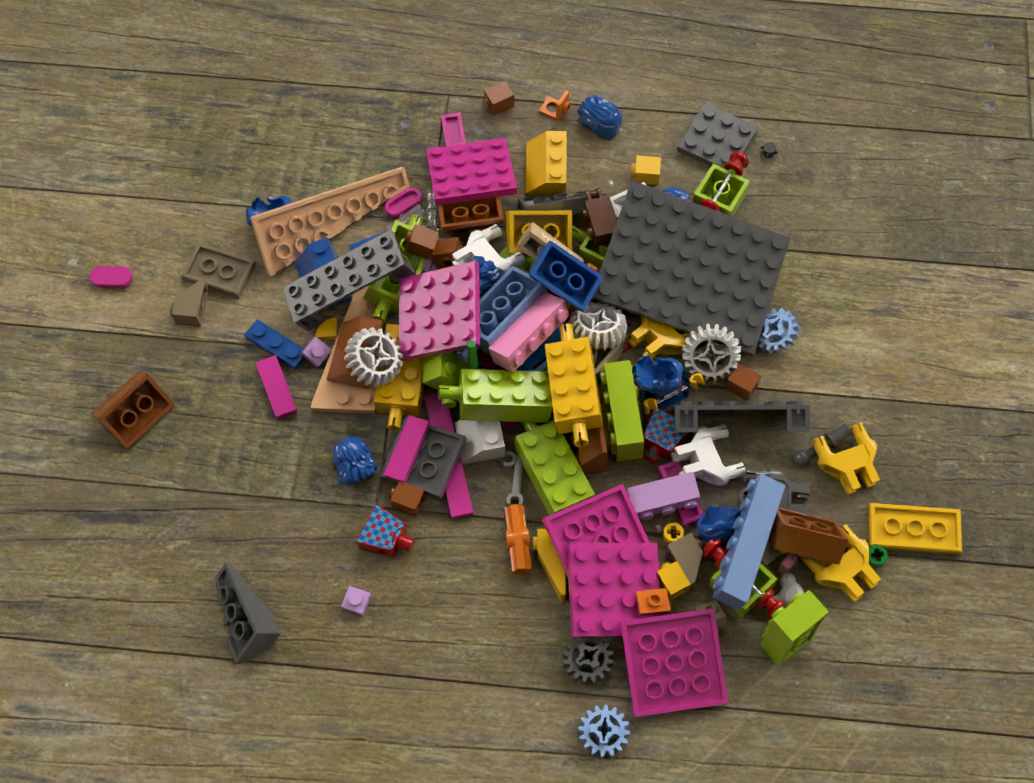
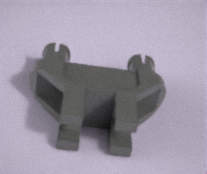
(791, 490)

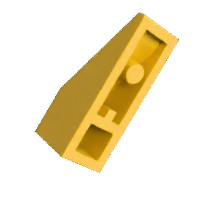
(550, 562)

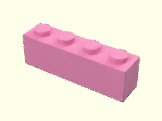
(529, 331)

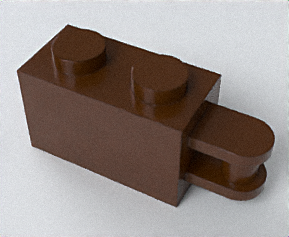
(600, 217)

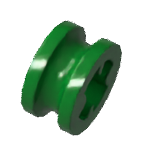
(880, 550)

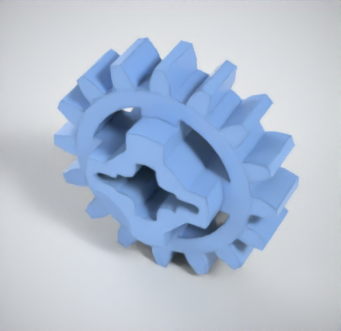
(776, 331)
(613, 732)

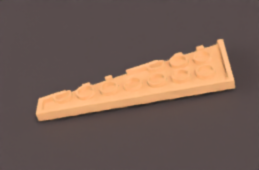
(290, 228)
(342, 397)

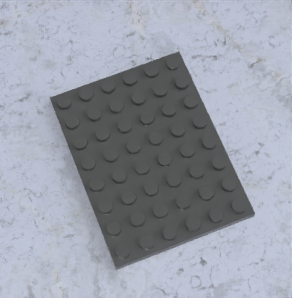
(690, 266)

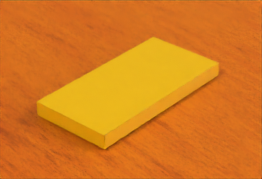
(915, 528)

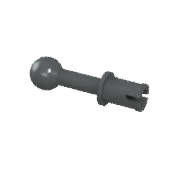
(802, 458)

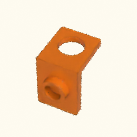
(562, 106)
(653, 601)

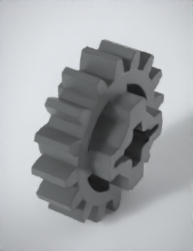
(595, 652)

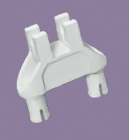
(479, 246)
(705, 459)

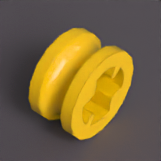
(672, 526)

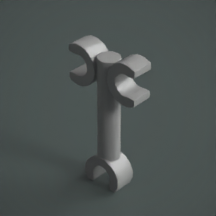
(517, 477)

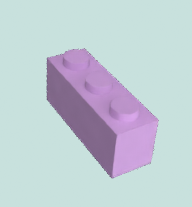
(665, 496)

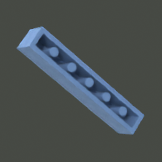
(748, 542)

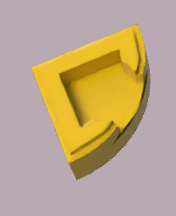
(328, 330)

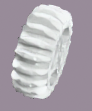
(601, 324)
(720, 351)
(366, 360)

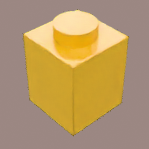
(646, 170)
(673, 579)

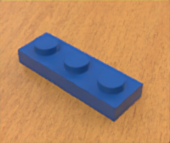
(275, 344)

